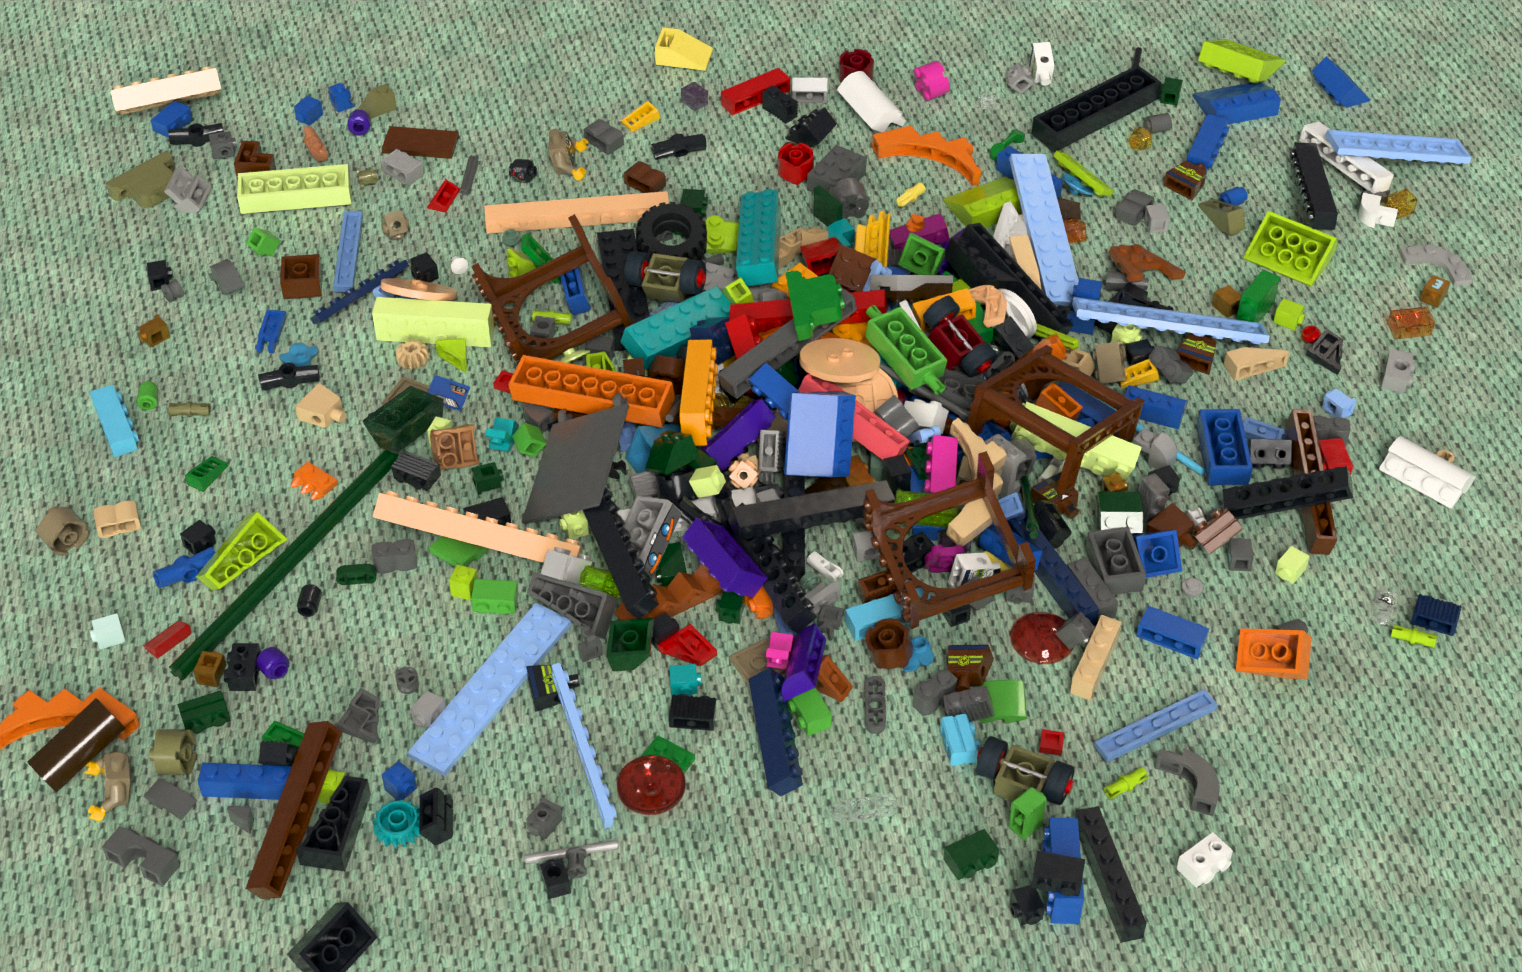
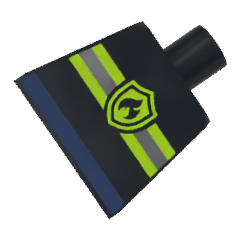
(543, 688)

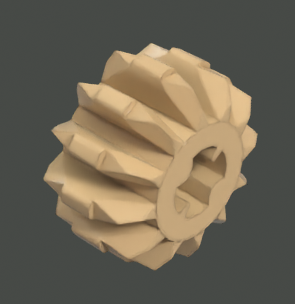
(412, 355)

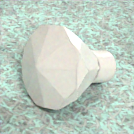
(459, 265)

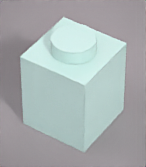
(107, 631)

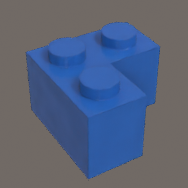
(1089, 290)

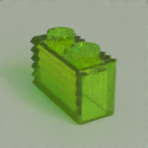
(598, 580)

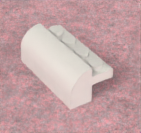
(870, 102)
(1009, 225)
(1426, 472)

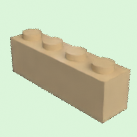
(1095, 657)

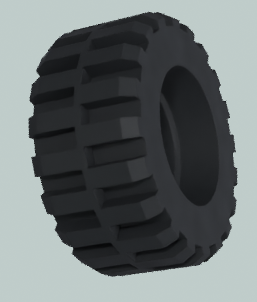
(672, 218)

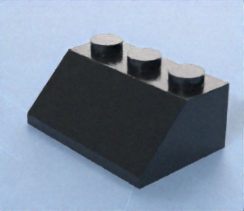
(333, 941)

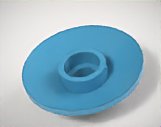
(1076, 186)

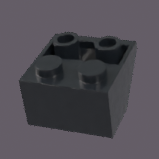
(812, 128)

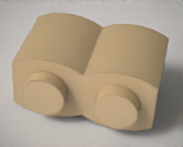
(116, 519)

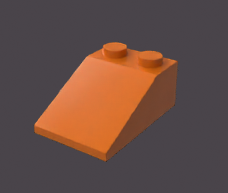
(1274, 653)

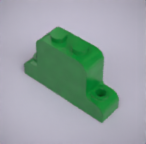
(814, 302)

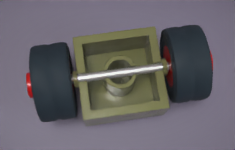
(665, 275)
(1023, 770)

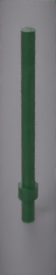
(1031, 524)

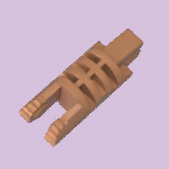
(314, 144)

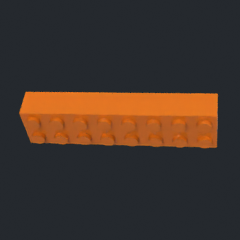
(590, 389)

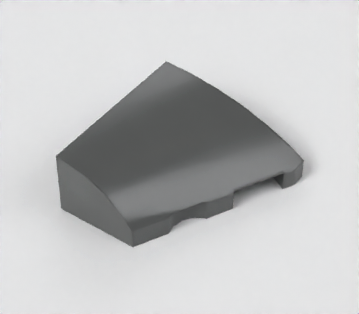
(361, 717)

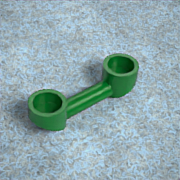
(1016, 136)

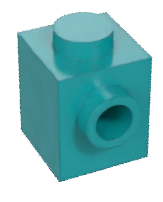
(684, 679)

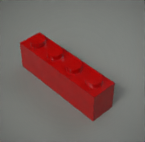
(750, 93)
(744, 336)

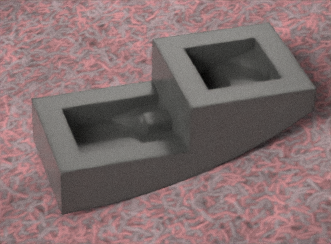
(171, 798)

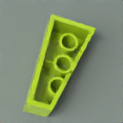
(241, 550)

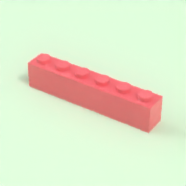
(867, 427)

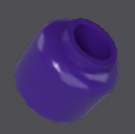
(359, 122)
(272, 663)

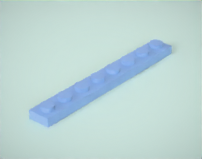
(586, 752)

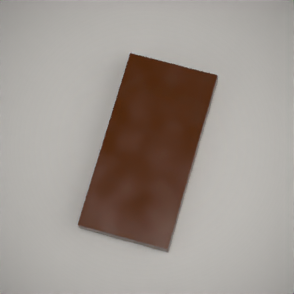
(421, 142)

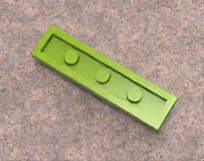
(1078, 170)

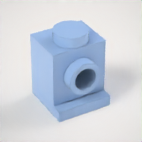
(1338, 404)

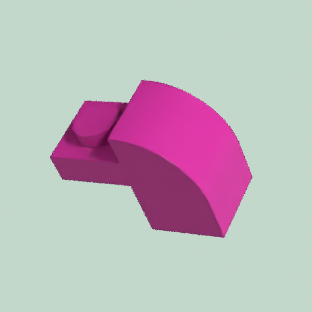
(779, 650)

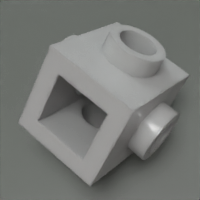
(1019, 78)

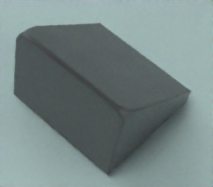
(241, 817)

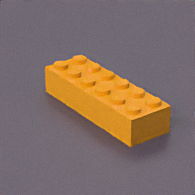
(699, 391)

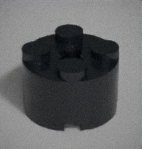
(676, 485)

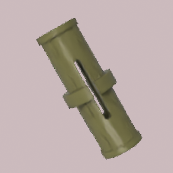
(189, 409)

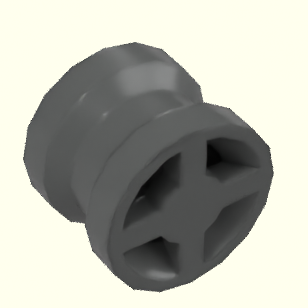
(172, 290)
(407, 680)

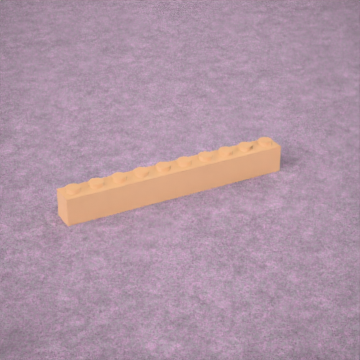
(556, 212)
(469, 527)

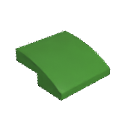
(457, 551)
(1007, 700)

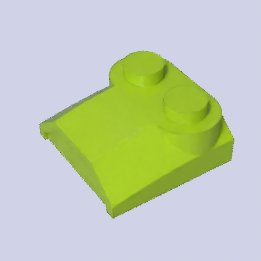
(721, 235)

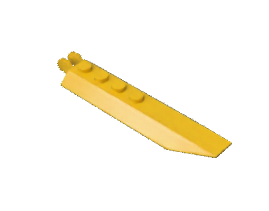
(874, 237)

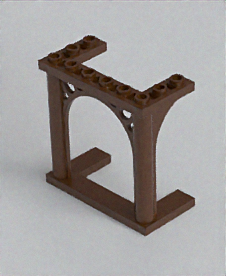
(506, 290)
(1039, 370)
(885, 516)

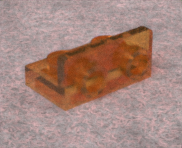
(1075, 230)

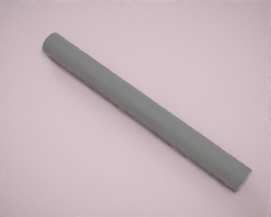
(561, 853)

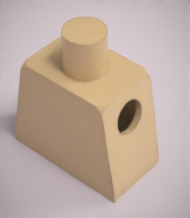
(320, 407)

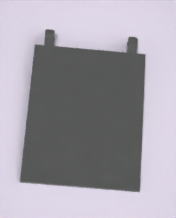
(576, 462)

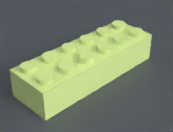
(294, 188)
(432, 321)
(1105, 459)

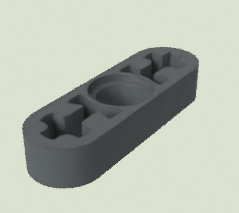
(871, 712)

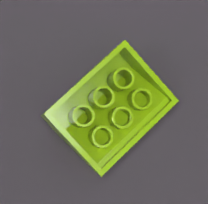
(1239, 59)
(984, 202)
(1291, 249)

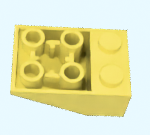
(681, 50)

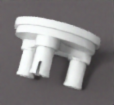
(1020, 313)

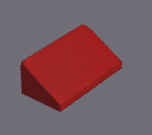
(444, 196)
(168, 639)

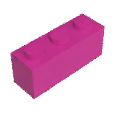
(941, 463)

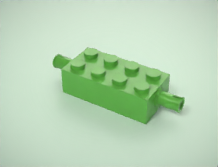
(906, 348)

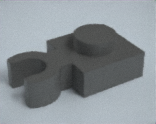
(830, 619)

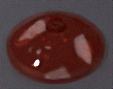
(1036, 640)
(649, 775)

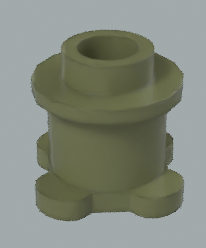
(366, 177)

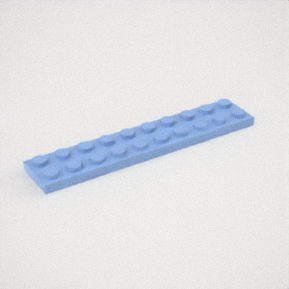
(1045, 226)
(1166, 319)
(489, 689)

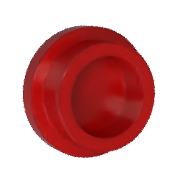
(1310, 334)

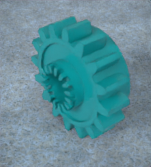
(397, 823)

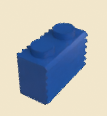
(172, 117)

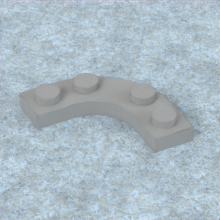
(1446, 260)

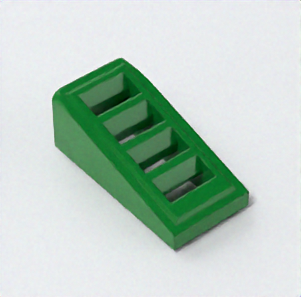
(193, 476)

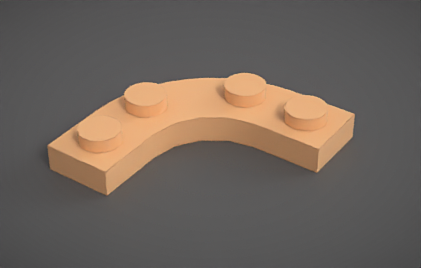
(993, 300)

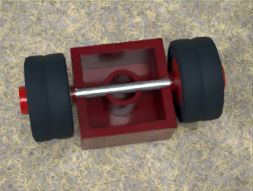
(958, 338)

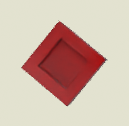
(502, 381)
(1051, 742)

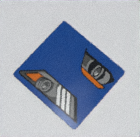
(452, 392)

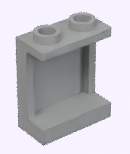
(1009, 470)

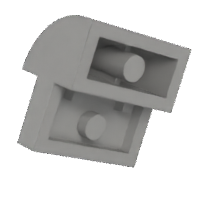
(187, 190)

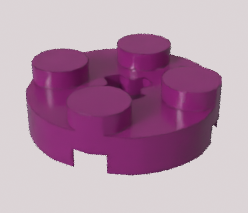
(942, 558)

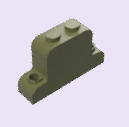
(144, 182)

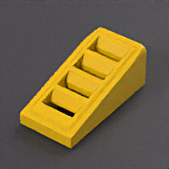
(647, 110)
(1148, 374)

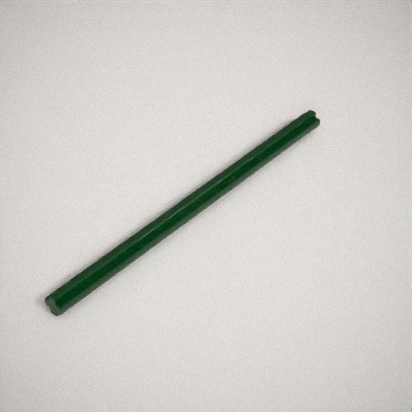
(283, 564)

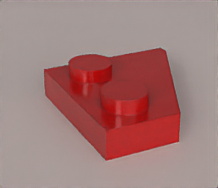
(688, 646)

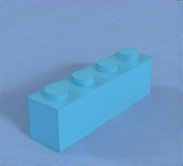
(114, 421)
(866, 615)

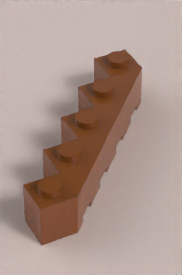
(680, 595)

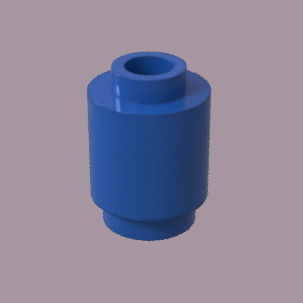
(1234, 196)

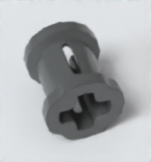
(576, 862)

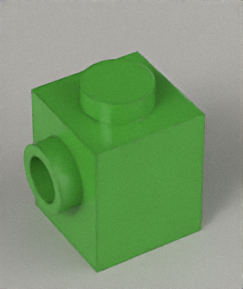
(263, 242)
(529, 439)

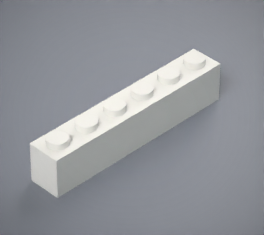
(1360, 169)

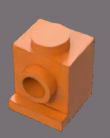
(760, 604)

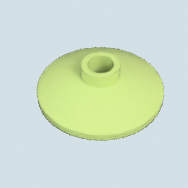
(572, 355)

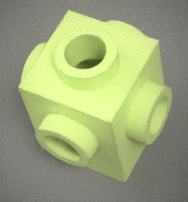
(1126, 334)
(574, 524)

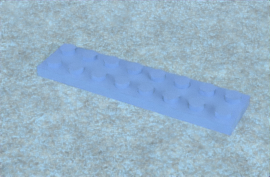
(1397, 146)

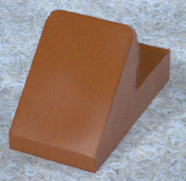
(832, 680)

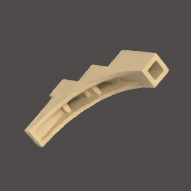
(975, 515)

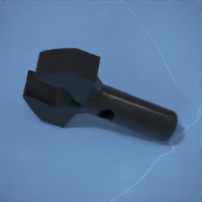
(621, 465)

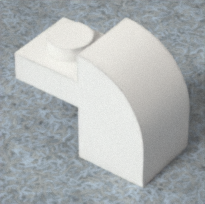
(1371, 211)

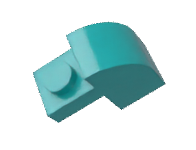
(842, 231)
(501, 434)

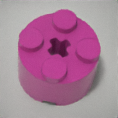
(931, 80)

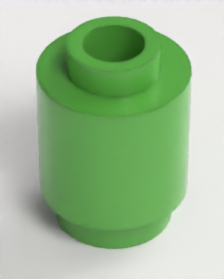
(147, 395)

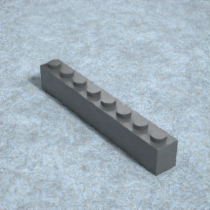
(775, 351)

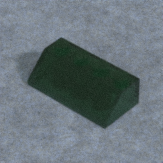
(403, 418)

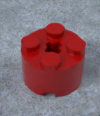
(795, 162)

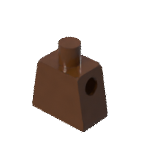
(1174, 519)

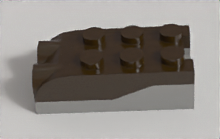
(912, 286)

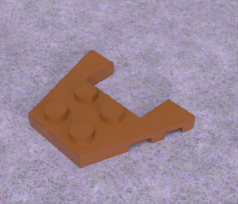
(1136, 258)

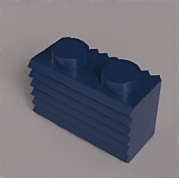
(1436, 614)

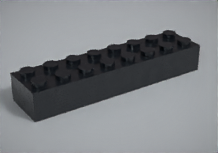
(1096, 108)
(613, 252)

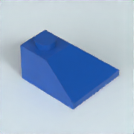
(1159, 552)

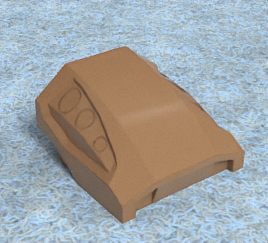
(454, 447)

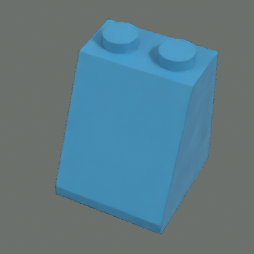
(642, 444)

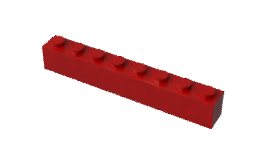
(779, 312)

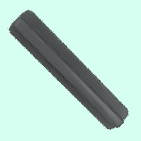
(469, 175)

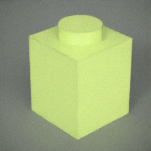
(707, 481)
(1292, 564)

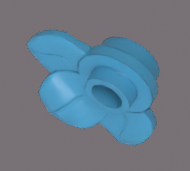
(299, 354)
(921, 654)

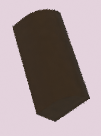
(76, 745)

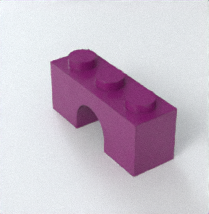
(934, 231)

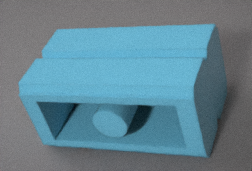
(959, 739)

